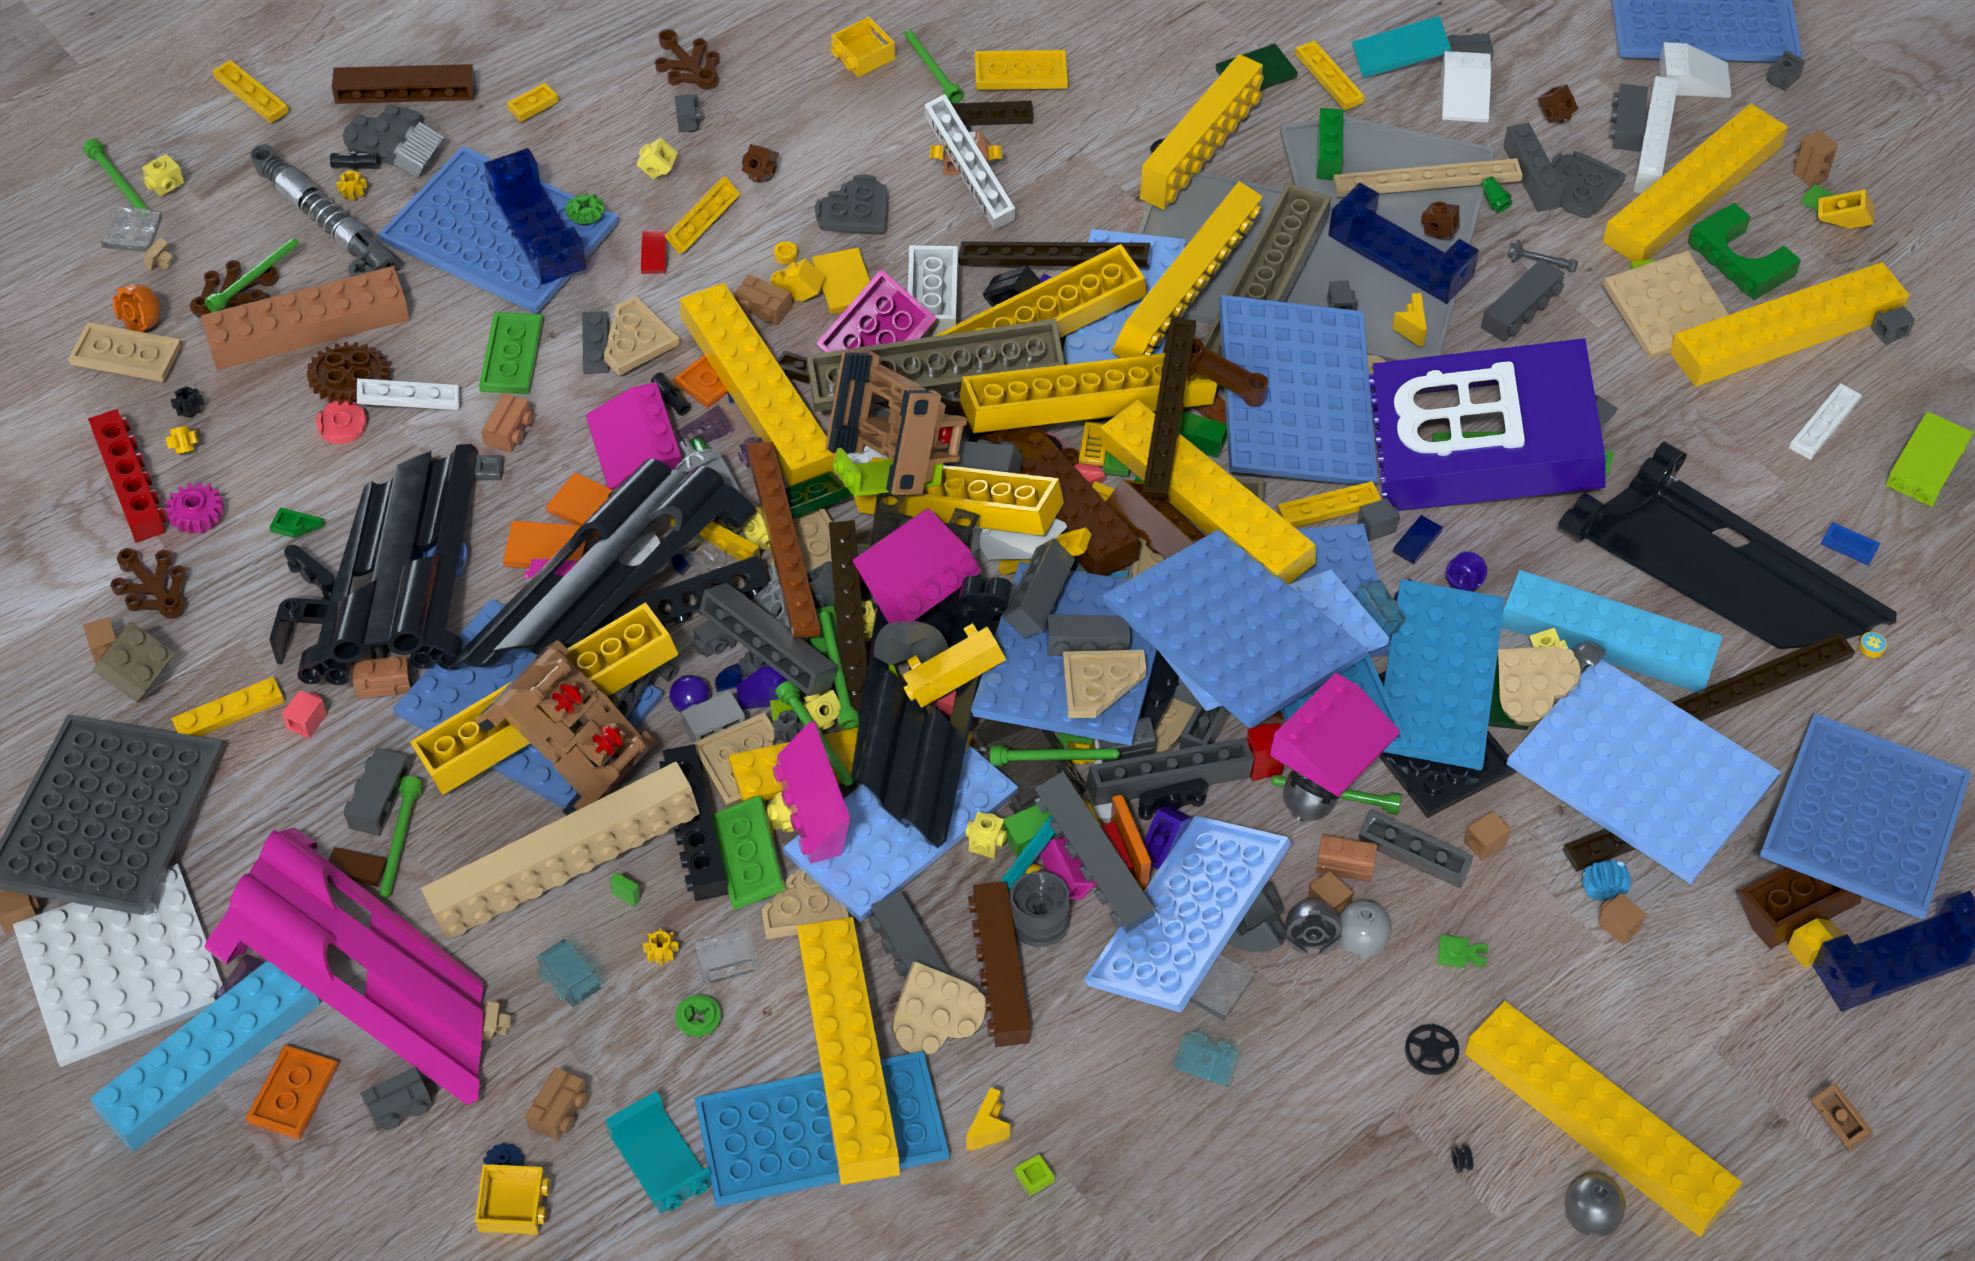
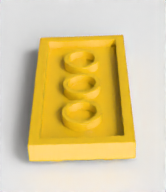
(1021, 69)

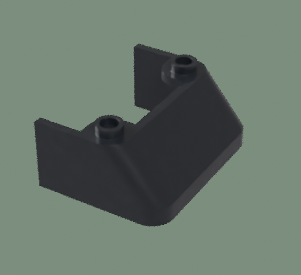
(304, 610)

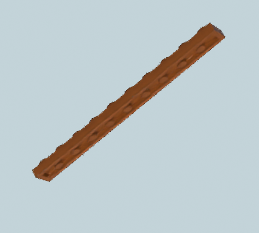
(783, 540)

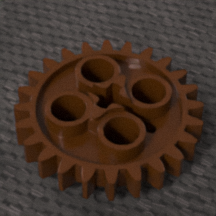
(337, 370)

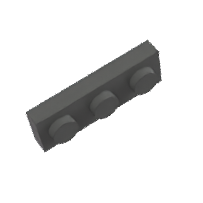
(594, 342)

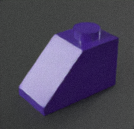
(759, 688)
(1164, 834)

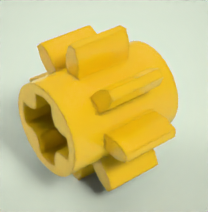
(351, 185)
(182, 439)
(660, 947)

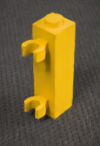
(952, 666)

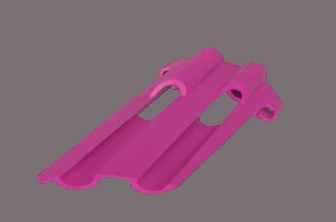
(415, 992)

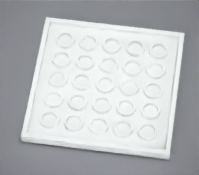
(117, 972)

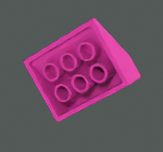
(878, 316)
(631, 431)
(915, 567)
(1334, 735)
(812, 796)

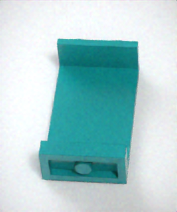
(657, 1153)

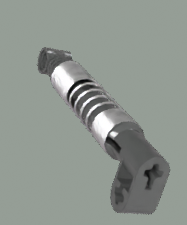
(307, 197)

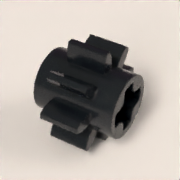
(187, 401)

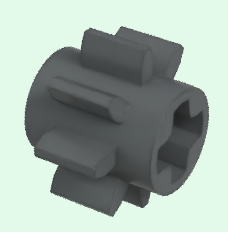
(750, 664)
(787, 726)

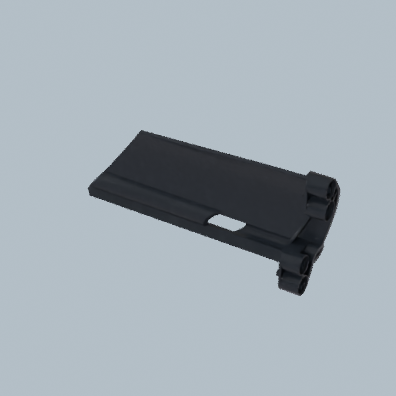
(1758, 585)

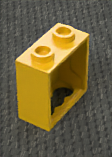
(861, 48)
(511, 1199)

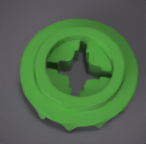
(585, 215)
(701, 1005)

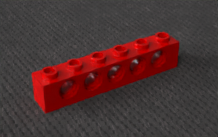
(127, 476)

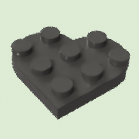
(380, 133)
(1586, 182)
(855, 207)

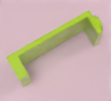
(1929, 458)
(871, 476)

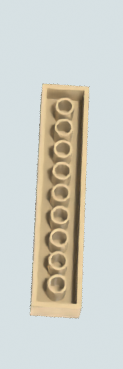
(561, 851)

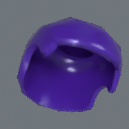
(1466, 571)
(688, 691)

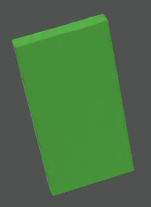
(511, 353)
(748, 852)

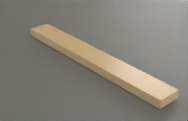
(1430, 176)

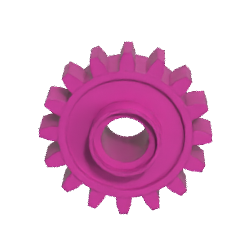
(194, 508)

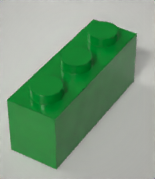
(1329, 143)

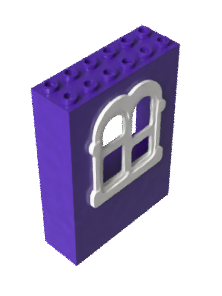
(1548, 416)

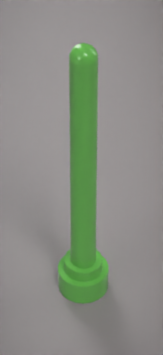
(951, 90)
(95, 150)
(218, 301)
(789, 694)
(848, 716)
(1003, 755)
(410, 788)
(1389, 802)

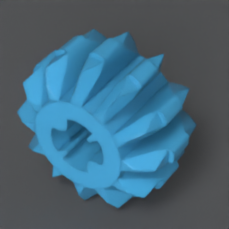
(1606, 880)

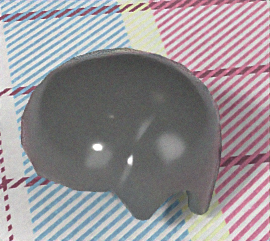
(1588, 654)

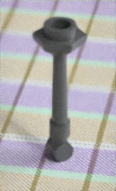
(1516, 251)

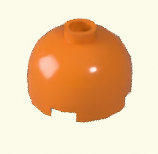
(137, 307)

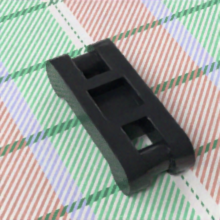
(309, 569)
(1175, 796)

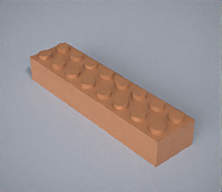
(305, 317)

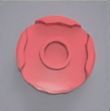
(341, 422)

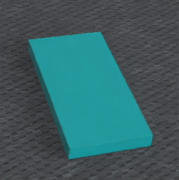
(1401, 46)

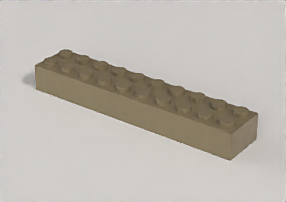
(1278, 251)
(944, 359)

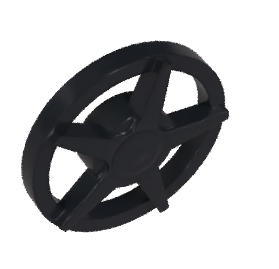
(1432, 1049)

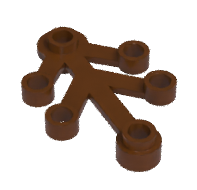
(703, 77)
(268, 278)
(169, 604)

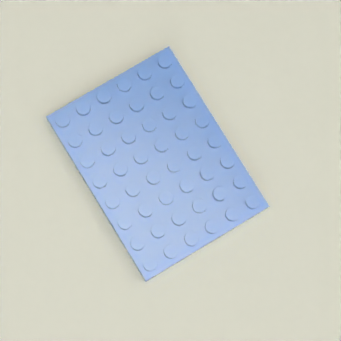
(1644, 770)

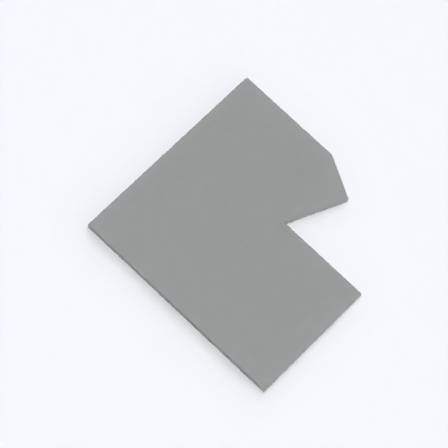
(1379, 292)

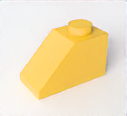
(1847, 209)
(1808, 939)

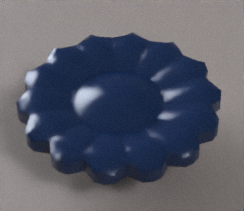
(504, 1155)

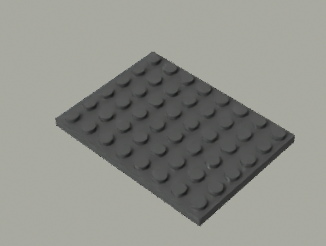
(105, 813)

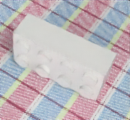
(934, 283)

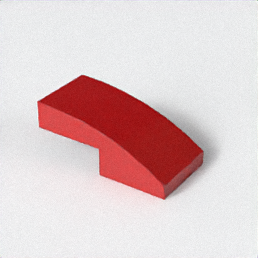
(653, 252)

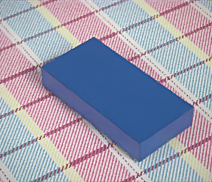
(1850, 543)

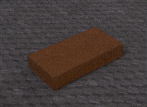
(359, 866)

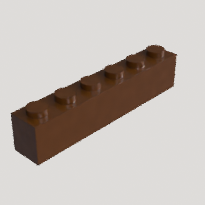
(403, 83)
(1000, 964)

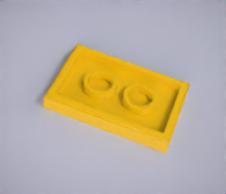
(843, 279)

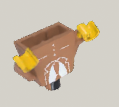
(988, 151)

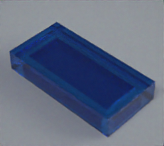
(1417, 539)

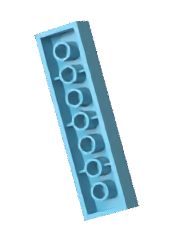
(1629, 634)
(202, 1054)

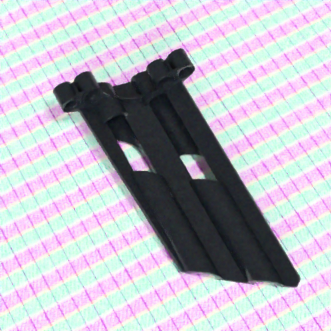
(406, 599)
(576, 603)
(911, 752)

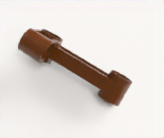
(1228, 374)

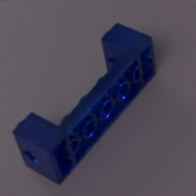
(532, 217)
(1399, 251)
(1900, 957)

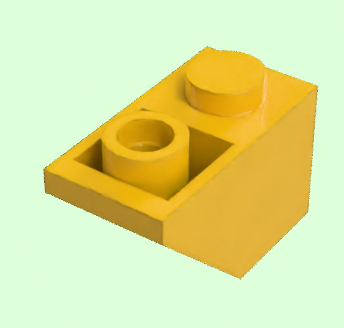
(800, 279)

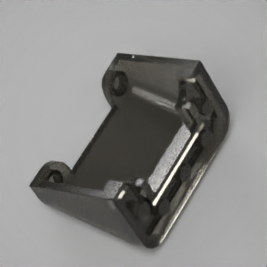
(1025, 774)

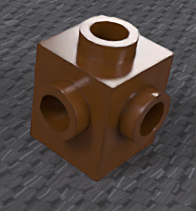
(1558, 104)
(760, 163)
(1441, 219)

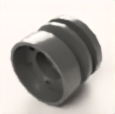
(1040, 908)

